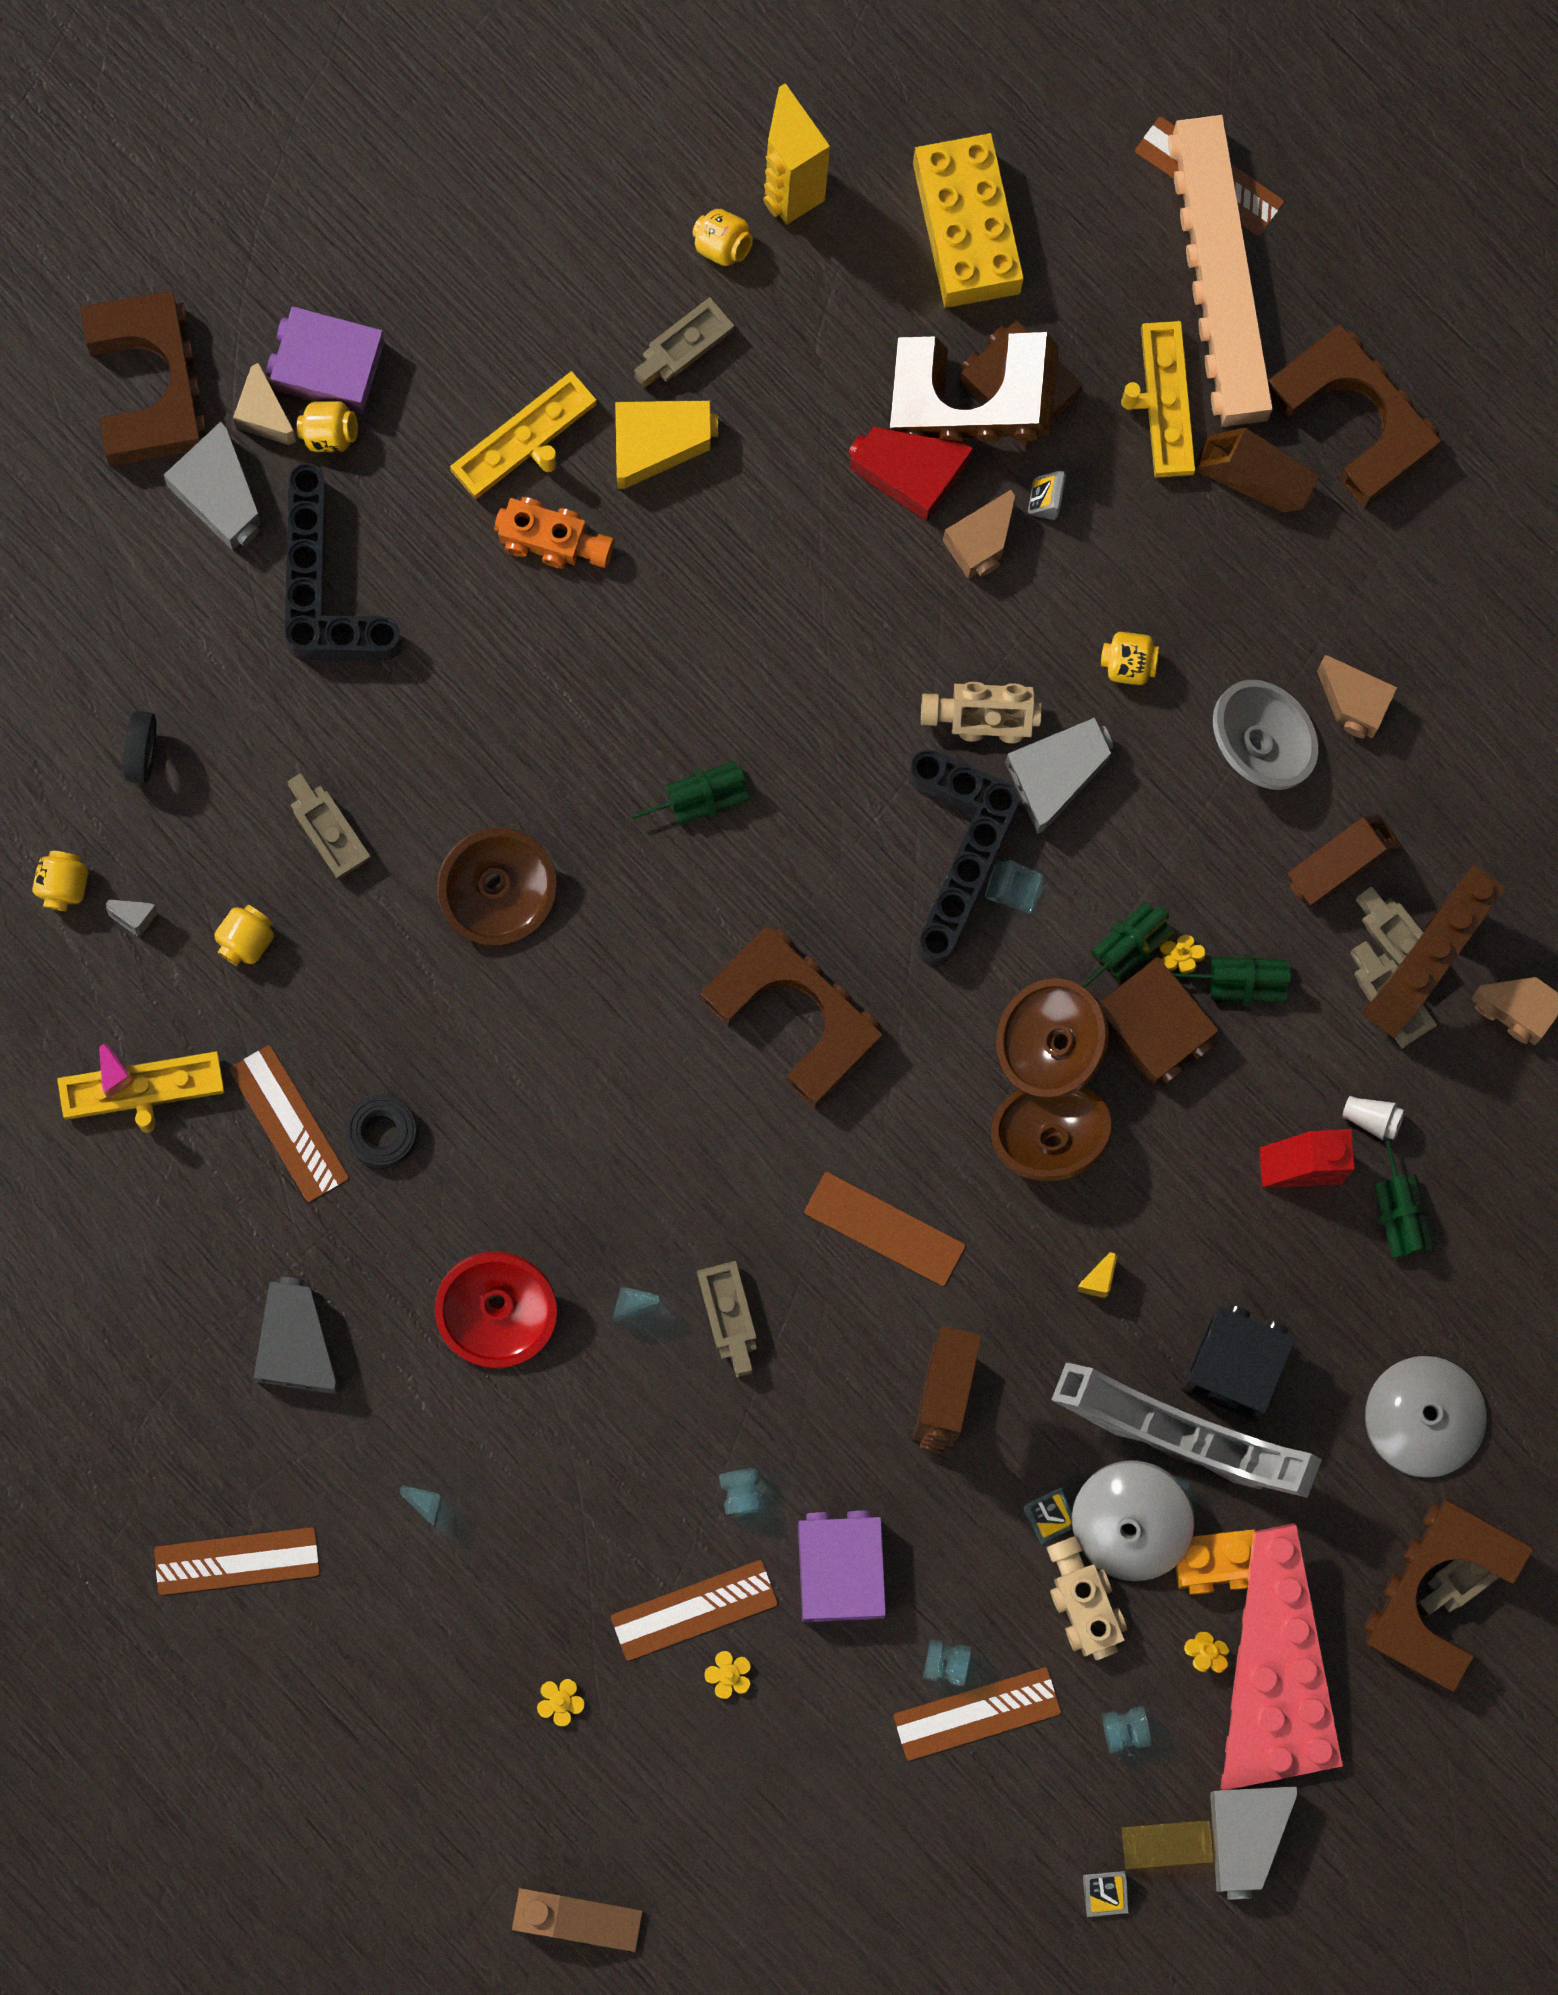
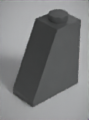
(293, 1341)

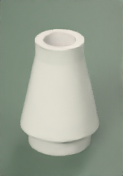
(1374, 1116)

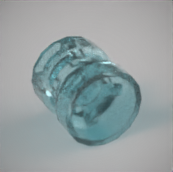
(741, 1495)
(956, 1664)
(1117, 1731)

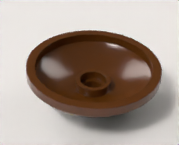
(510, 906)
(1032, 1035)
(1031, 1124)

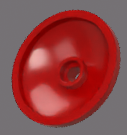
(489, 1331)

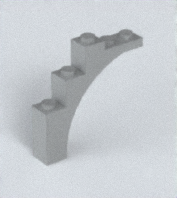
(1183, 1435)

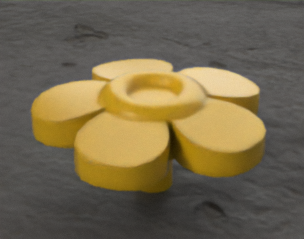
(1182, 954)
(1207, 1653)
(728, 1675)
(560, 1701)

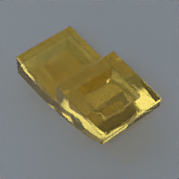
(1167, 1844)

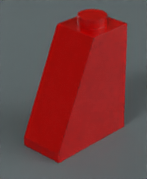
(909, 466)
(1308, 1159)

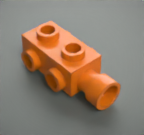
(539, 538)

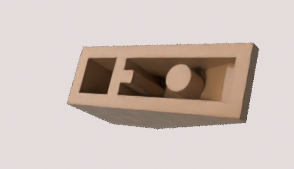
(576, 1920)

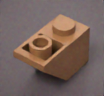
(1521, 1004)

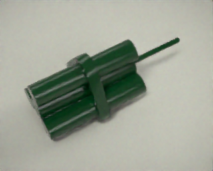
(704, 793)
(1132, 942)
(1247, 979)
(1403, 1213)

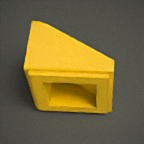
(1100, 1278)

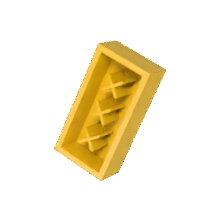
(967, 220)

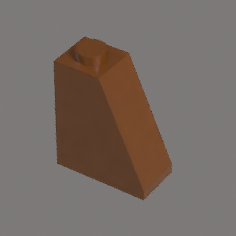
(1257, 469)
(1343, 859)

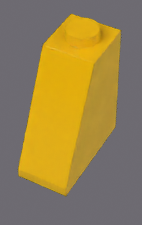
(660, 436)

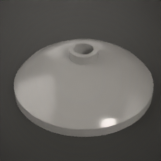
(1265, 734)
(1404, 1435)
(1139, 1496)

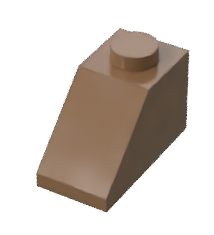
(980, 537)
(1355, 697)

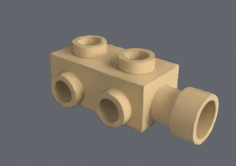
(985, 710)
(1085, 1611)

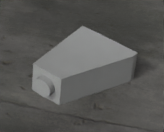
(216, 489)
(1057, 769)
(1247, 1835)

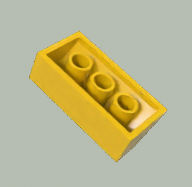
(795, 160)

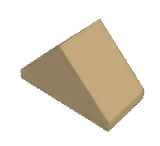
(260, 411)

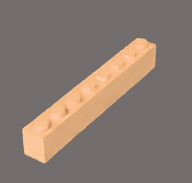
(1221, 271)

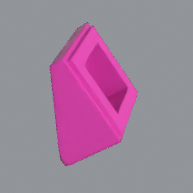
(113, 1072)

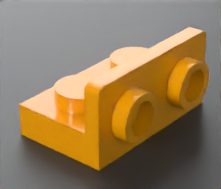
(1216, 1560)

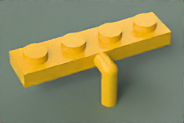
(1165, 399)
(524, 436)
(151, 1085)

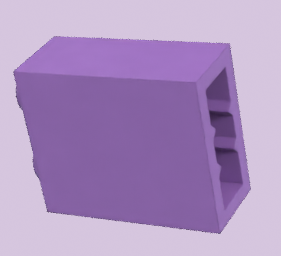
(325, 359)
(841, 1567)

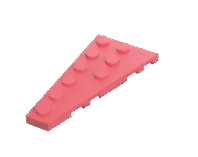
(1280, 1688)

